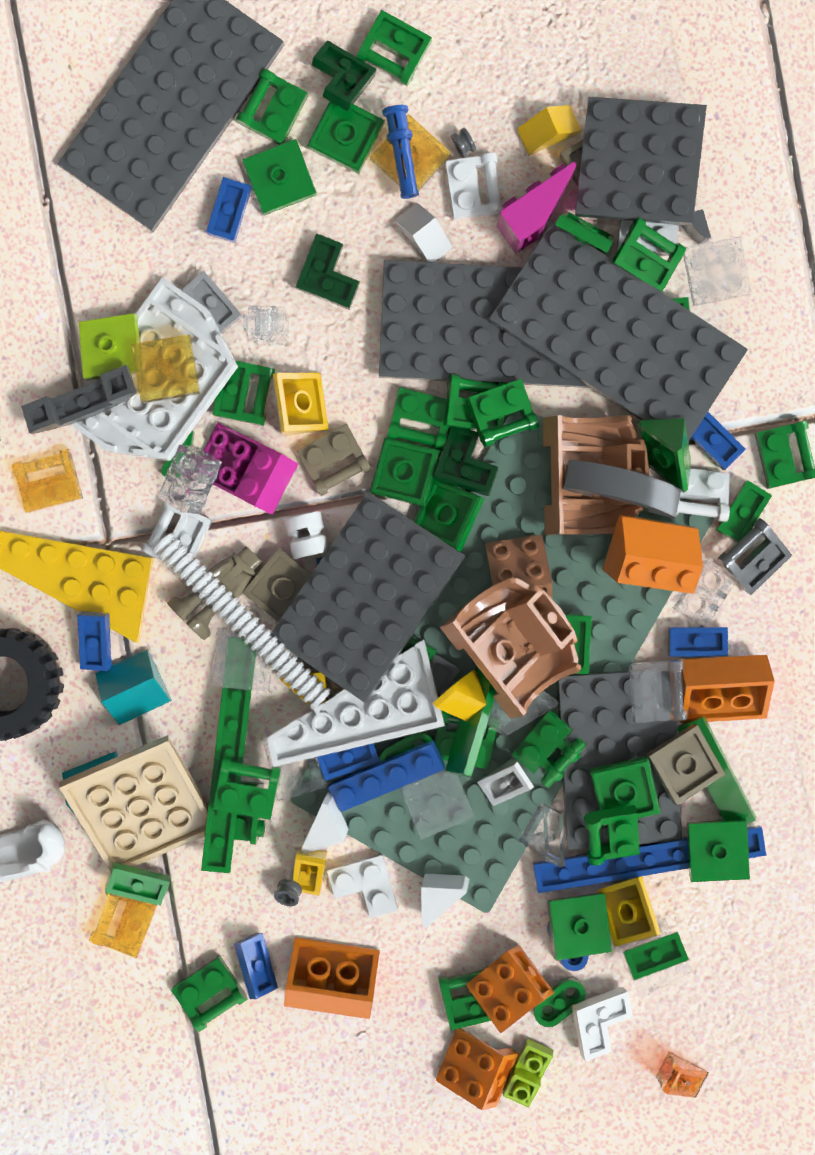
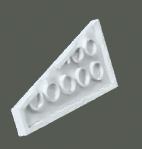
(395, 709)

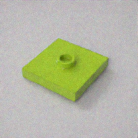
(107, 344)

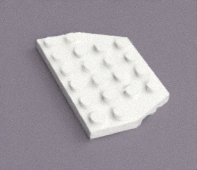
(160, 426)

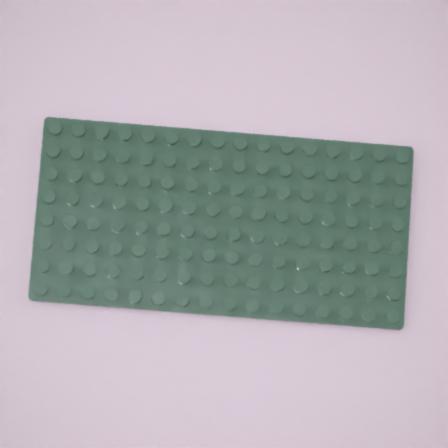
(622, 617)

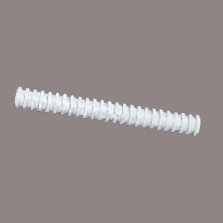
(241, 620)

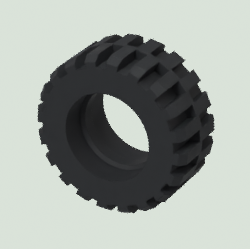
(42, 679)

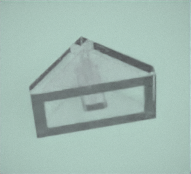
(545, 835)

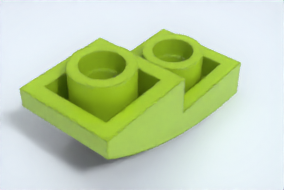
(527, 1073)

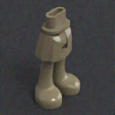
(232, 572)

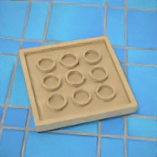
(138, 804)

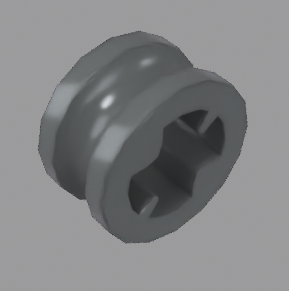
(463, 142)
(288, 892)

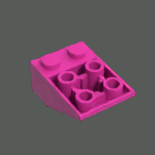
(526, 218)
(249, 468)

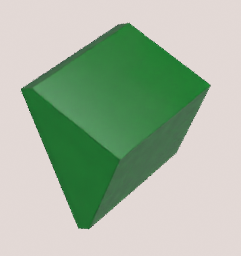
(668, 449)

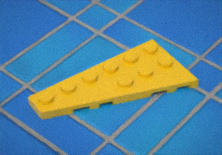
(82, 577)

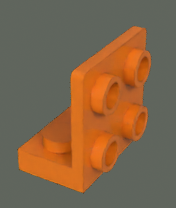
(509, 988)
(476, 1070)

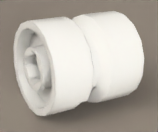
(310, 545)

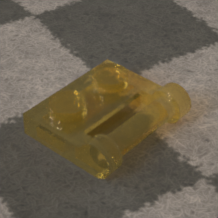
(49, 490)
(131, 928)

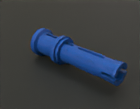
(399, 136)

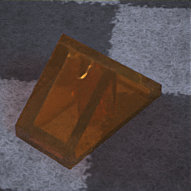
(680, 1076)

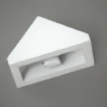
(424, 233)
(505, 782)
(328, 827)
(439, 894)

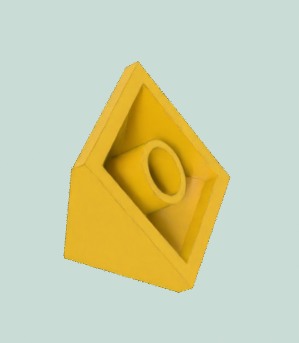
(300, 403)
(629, 912)

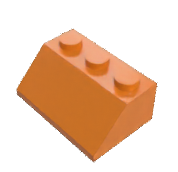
(654, 554)
(727, 688)
(331, 978)

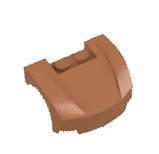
(593, 440)
(516, 641)

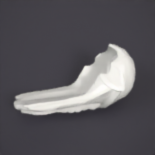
(30, 850)

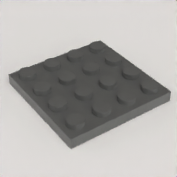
(640, 160)

